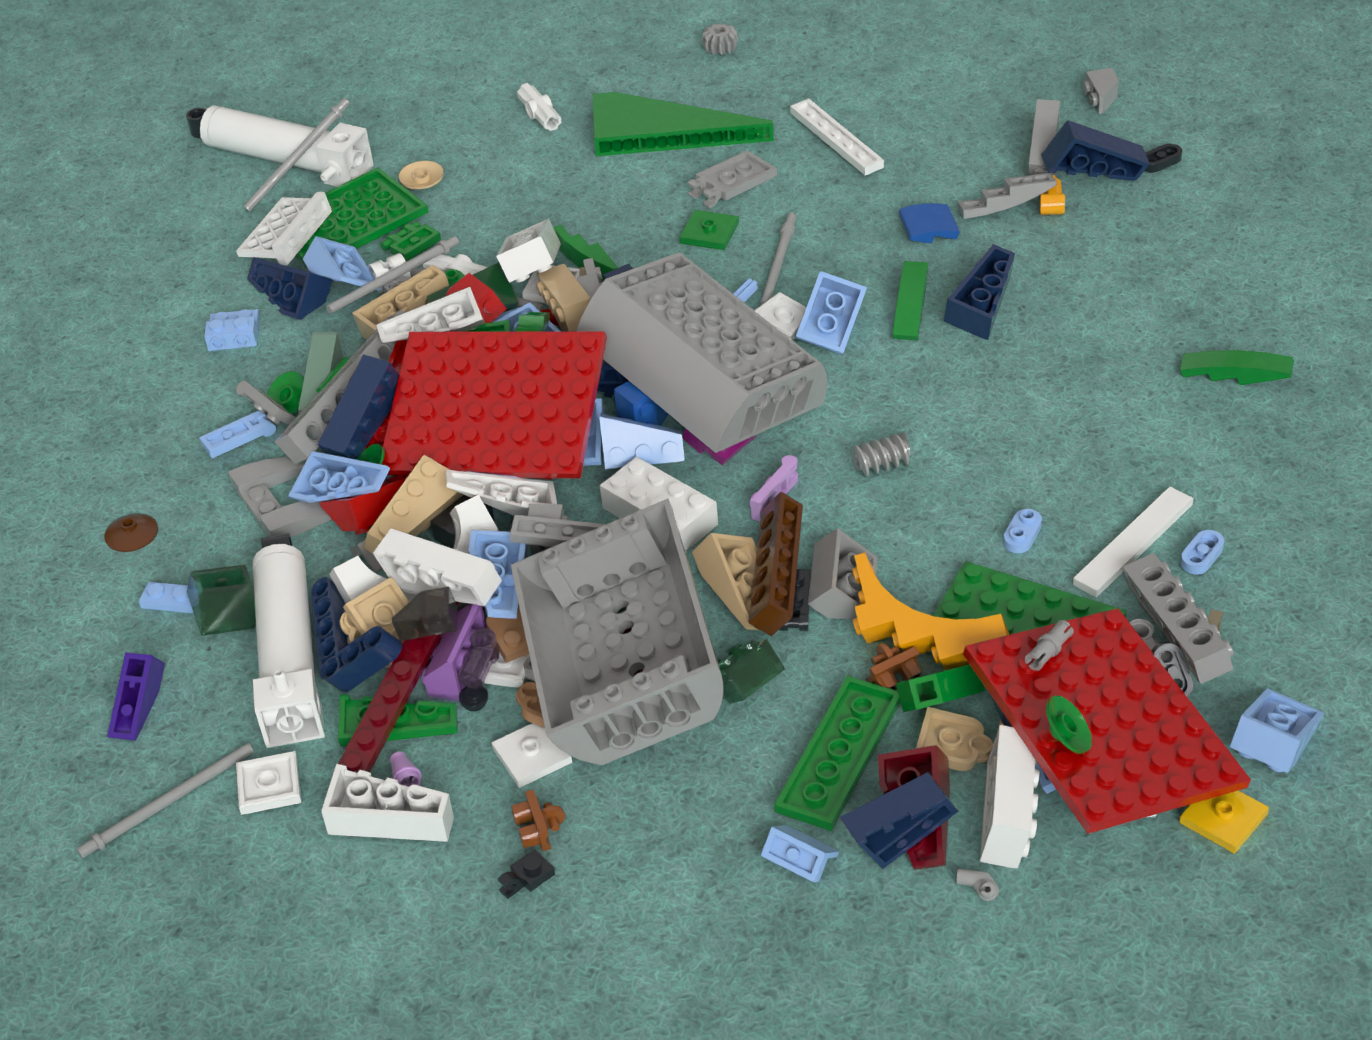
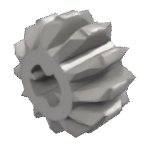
(720, 39)

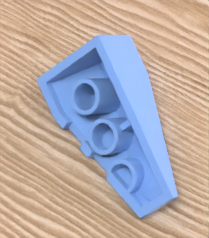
(336, 477)
(498, 549)

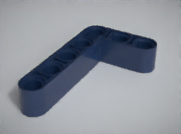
(340, 662)

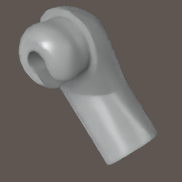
(980, 881)

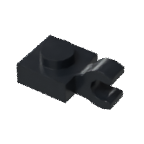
(526, 872)

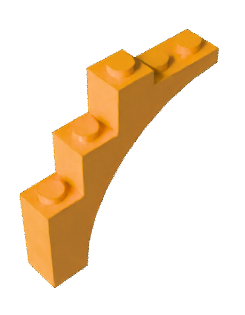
(886, 617)

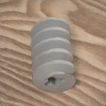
(881, 453)

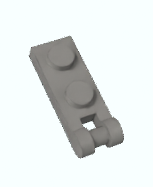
(264, 403)

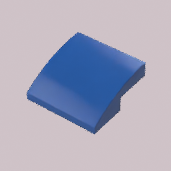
(927, 221)

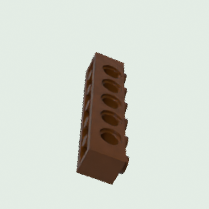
(776, 564)

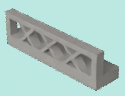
(547, 531)

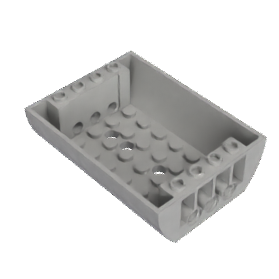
(702, 352)
(579, 646)

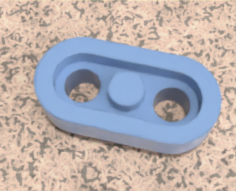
(1022, 531)
(1198, 556)

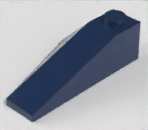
(290, 288)

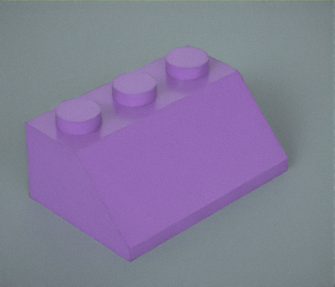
(447, 659)

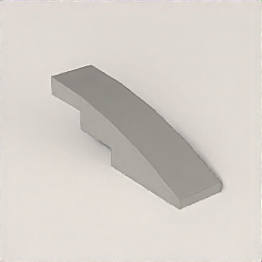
(1015, 191)

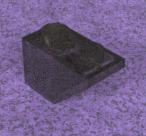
(427, 615)

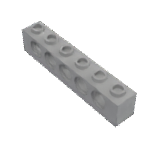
(1179, 617)

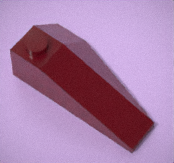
(904, 766)

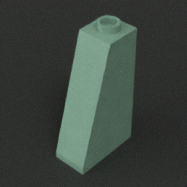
(322, 358)

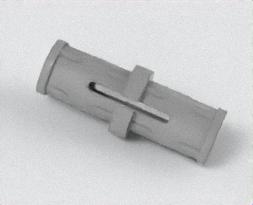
(1049, 645)

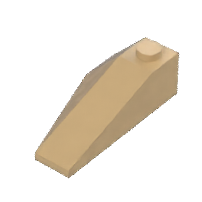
(729, 568)

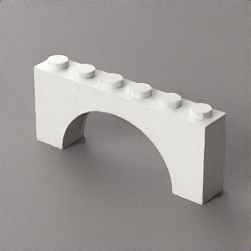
(355, 578)

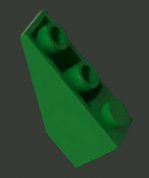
(939, 688)

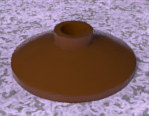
(131, 532)

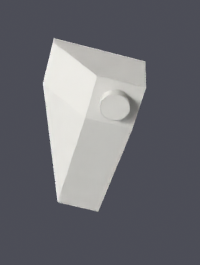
(449, 314)
(502, 492)

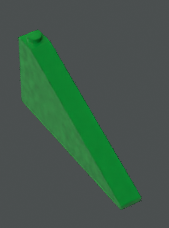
(647, 125)

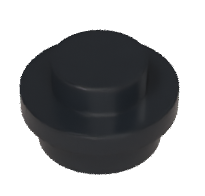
(473, 699)

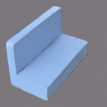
(797, 852)

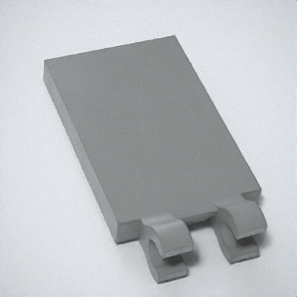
(731, 178)

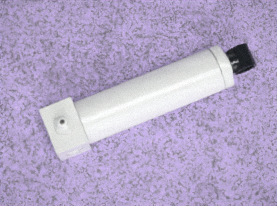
(336, 153)
(286, 686)

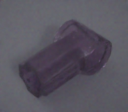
(479, 658)

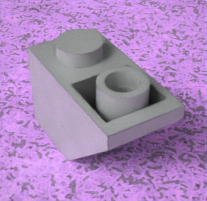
(1101, 88)

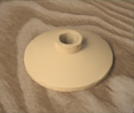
(421, 175)

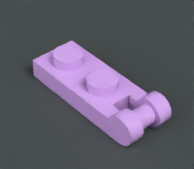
(781, 481)

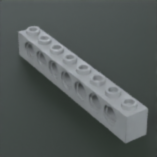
(294, 438)

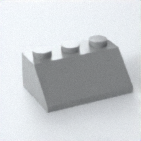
(832, 580)

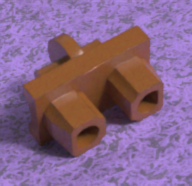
(890, 662)
(537, 832)

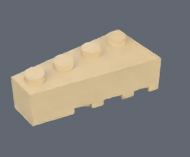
(563, 295)
(405, 296)
(415, 503)

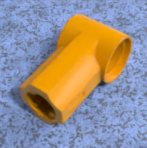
(1053, 200)

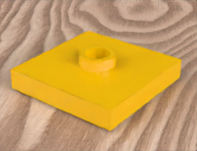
(1225, 819)

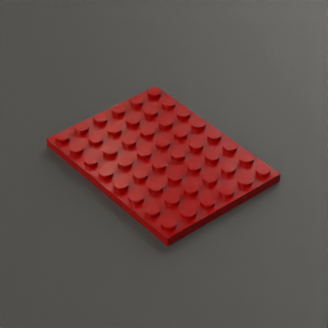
(496, 402)
(1146, 735)

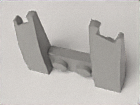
(253, 486)

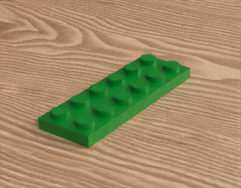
(838, 753)

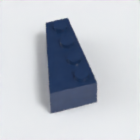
(1095, 153)
(980, 294)
(361, 408)

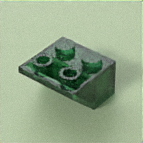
(222, 599)
(748, 669)

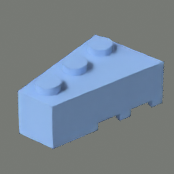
(630, 439)

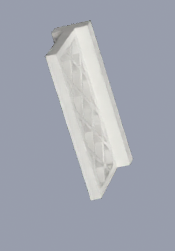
(292, 235)

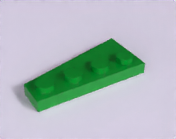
(415, 720)

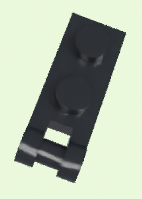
(800, 615)

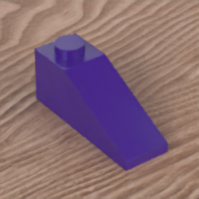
(135, 695)

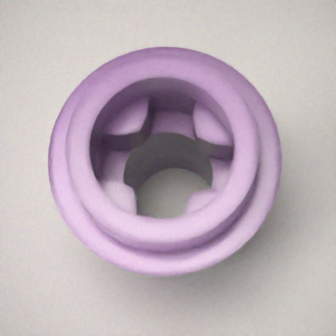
(404, 770)

